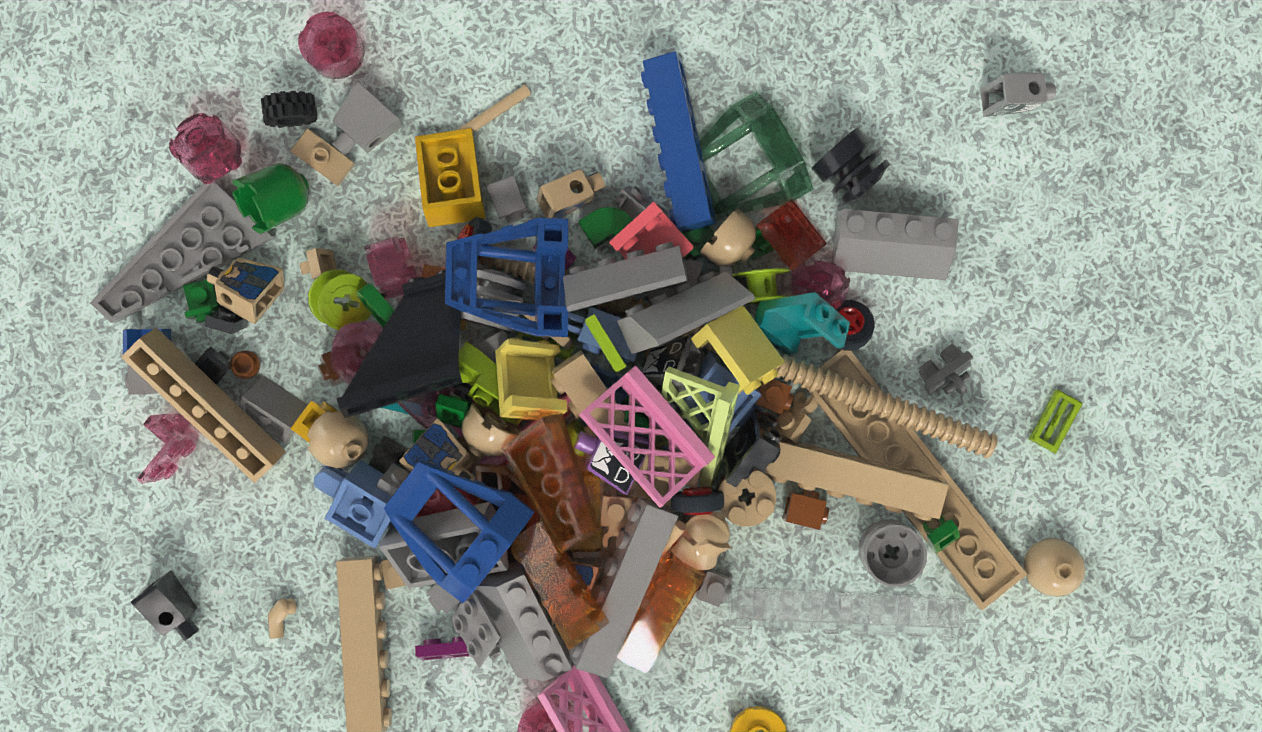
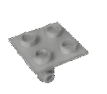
(477, 629)

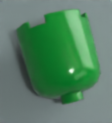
(271, 196)

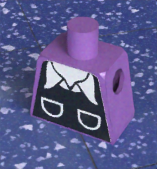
(604, 464)

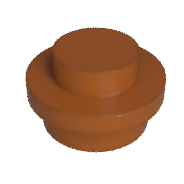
(245, 364)

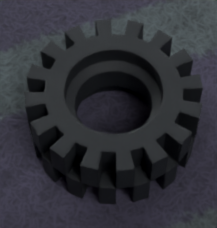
(288, 109)

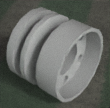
(496, 286)
(909, 553)

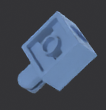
(610, 326)
(715, 371)
(351, 507)

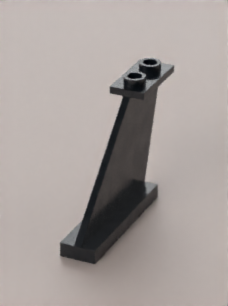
(412, 353)

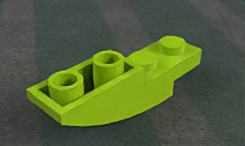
(482, 375)

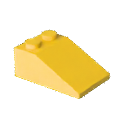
(449, 177)

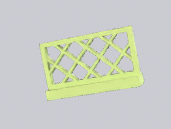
(719, 417)

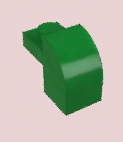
(604, 224)

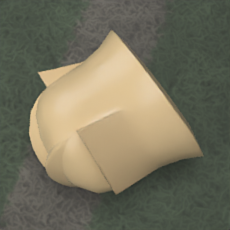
(712, 536)

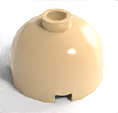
(731, 241)
(487, 431)
(338, 440)
(1054, 567)

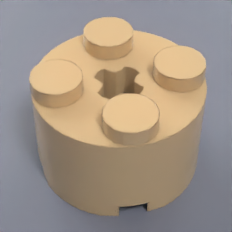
(760, 504)

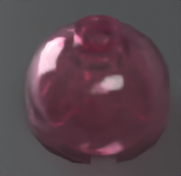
(823, 278)

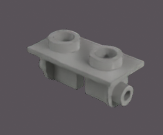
(634, 201)

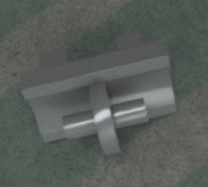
(956, 364)

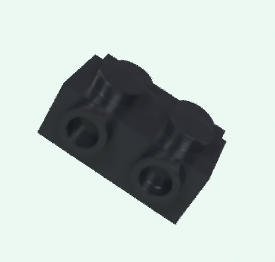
(751, 446)

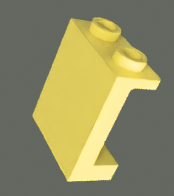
(742, 348)
(525, 379)

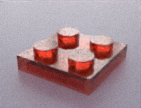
(791, 234)

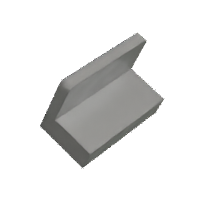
(272, 408)

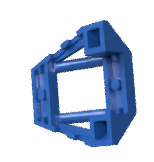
(549, 291)
(484, 551)

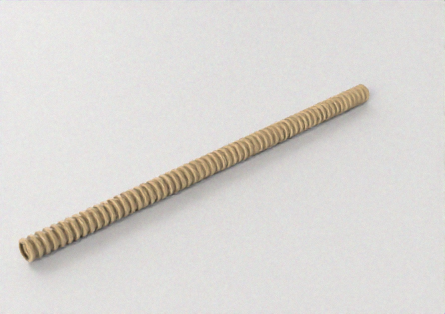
(821, 381)

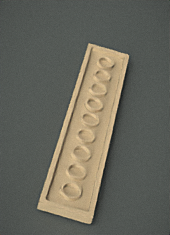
(976, 558)

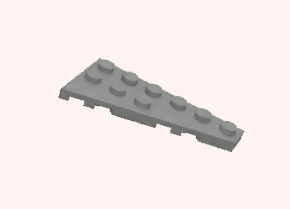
(196, 238)

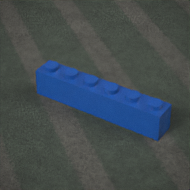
(679, 142)

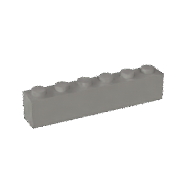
(625, 583)

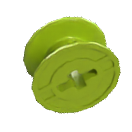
(762, 283)
(337, 284)

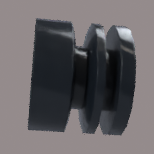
(851, 166)

